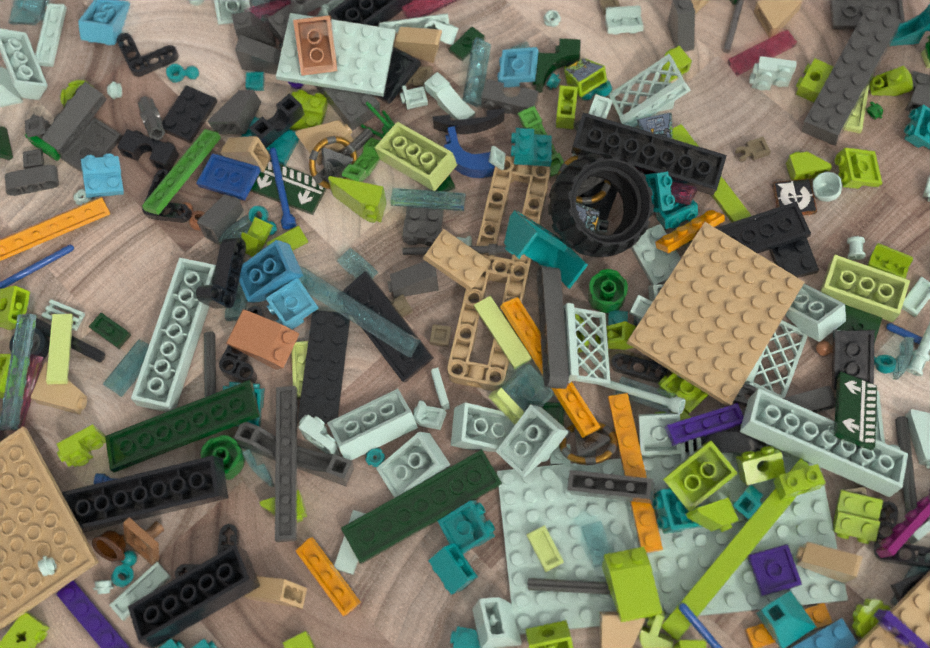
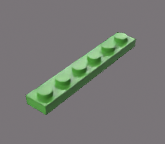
(181, 172)

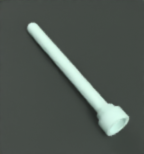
(675, 404)

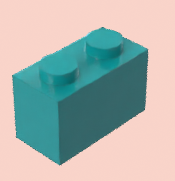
(452, 568)

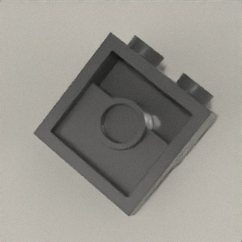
(422, 225)

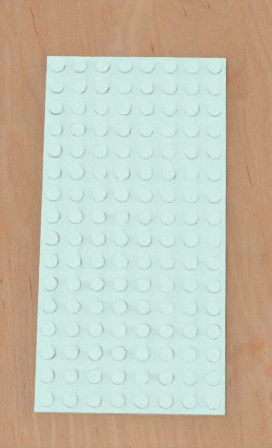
(685, 557)

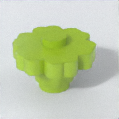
(864, 616)

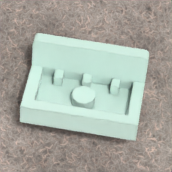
(623, 19)

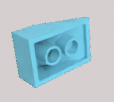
(103, 21)

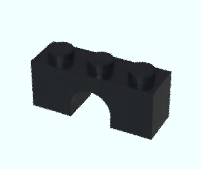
(287, 114)
(135, 144)

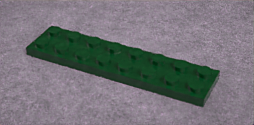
(181, 426)
(420, 506)

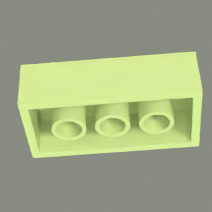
(416, 156)
(865, 288)

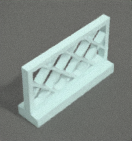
(653, 102)
(572, 341)
(791, 369)

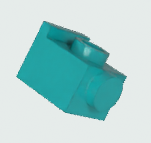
(749, 501)

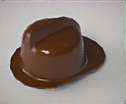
(110, 546)

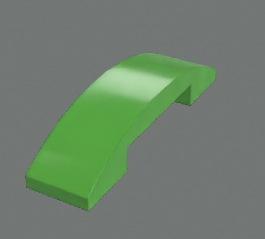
(531, 120)
(364, 164)

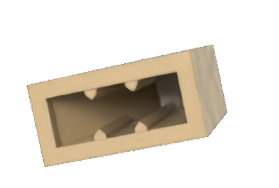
(775, 14)
(418, 42)
(313, 135)
(247, 150)
(58, 396)
(829, 562)
(278, 592)
(617, 634)

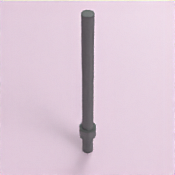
(491, 249)

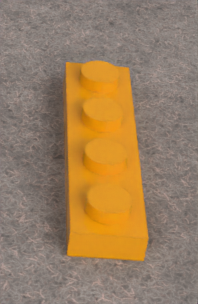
(688, 231)
(328, 576)
(760, 637)

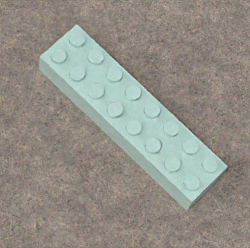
(174, 338)
(813, 440)

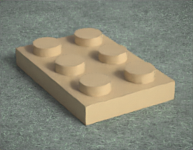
(456, 260)

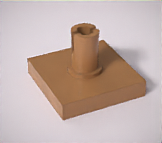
(143, 541)

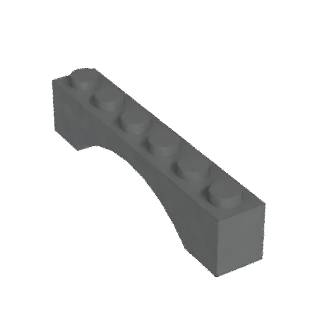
(320, 464)

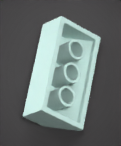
(22, 64)
(372, 425)

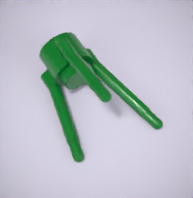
(387, 126)

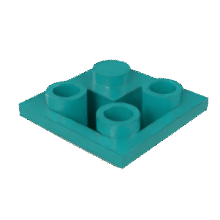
(786, 620)

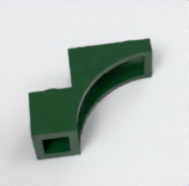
(547, 63)

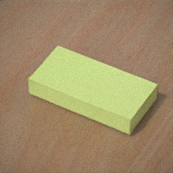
(506, 405)
(545, 548)

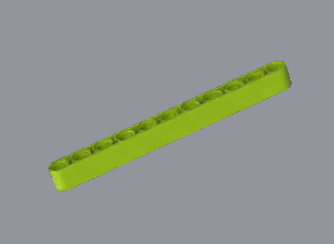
(729, 560)

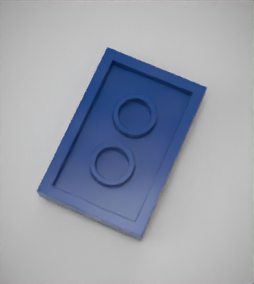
(228, 176)

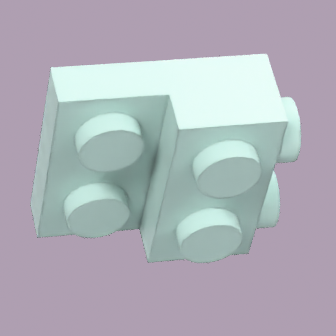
(771, 72)
(315, 432)
(653, 436)

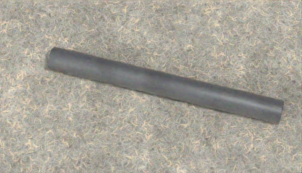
(733, 25)

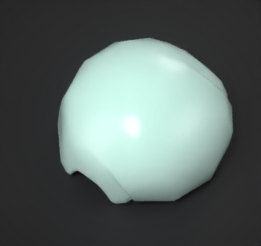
(827, 186)

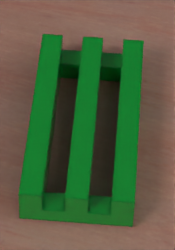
(45, 147)

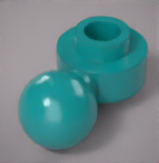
(190, 72)
(602, 90)
(253, 213)
(885, 363)
(125, 569)

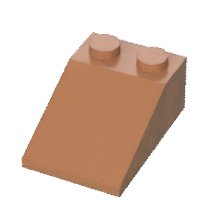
(315, 45)
(262, 339)

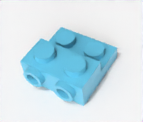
(517, 66)
(102, 176)
(291, 304)

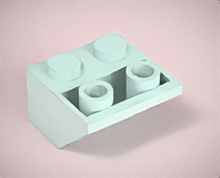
(496, 623)

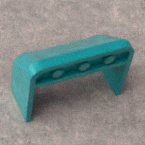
(543, 247)

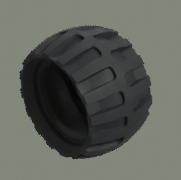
(632, 189)

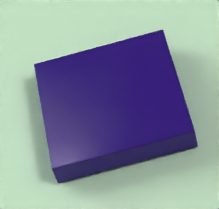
(774, 570)

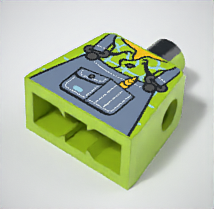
(585, 75)

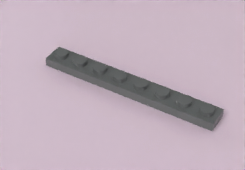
(286, 464)

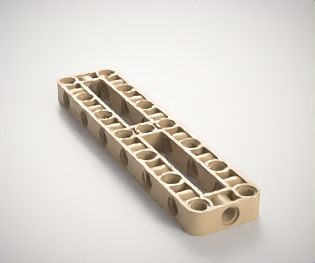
(478, 374)

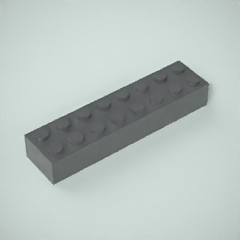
(851, 76)
(347, 104)

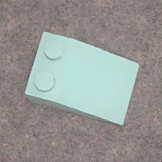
(816, 313)
(479, 428)
(531, 440)
(412, 464)

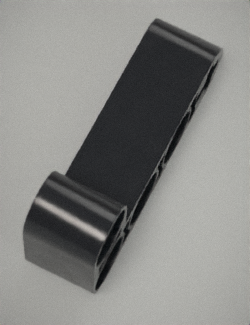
(226, 275)
(238, 360)

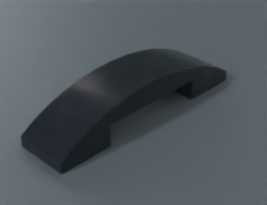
(472, 125)
(730, 442)

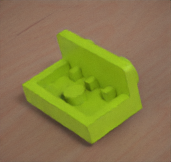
(890, 260)

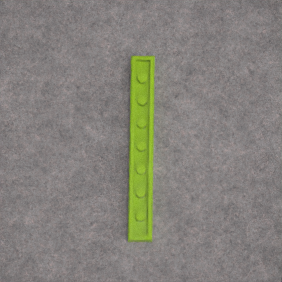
(724, 195)

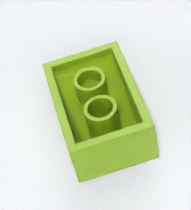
(361, 197)
(700, 475)
(631, 584)

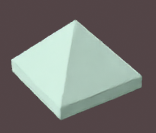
(497, 157)

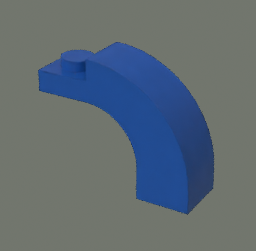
(468, 164)

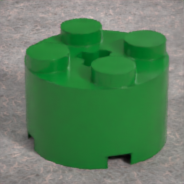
(607, 301)
(225, 446)

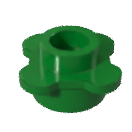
(875, 110)

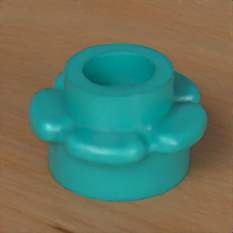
(553, 81)
(375, 462)

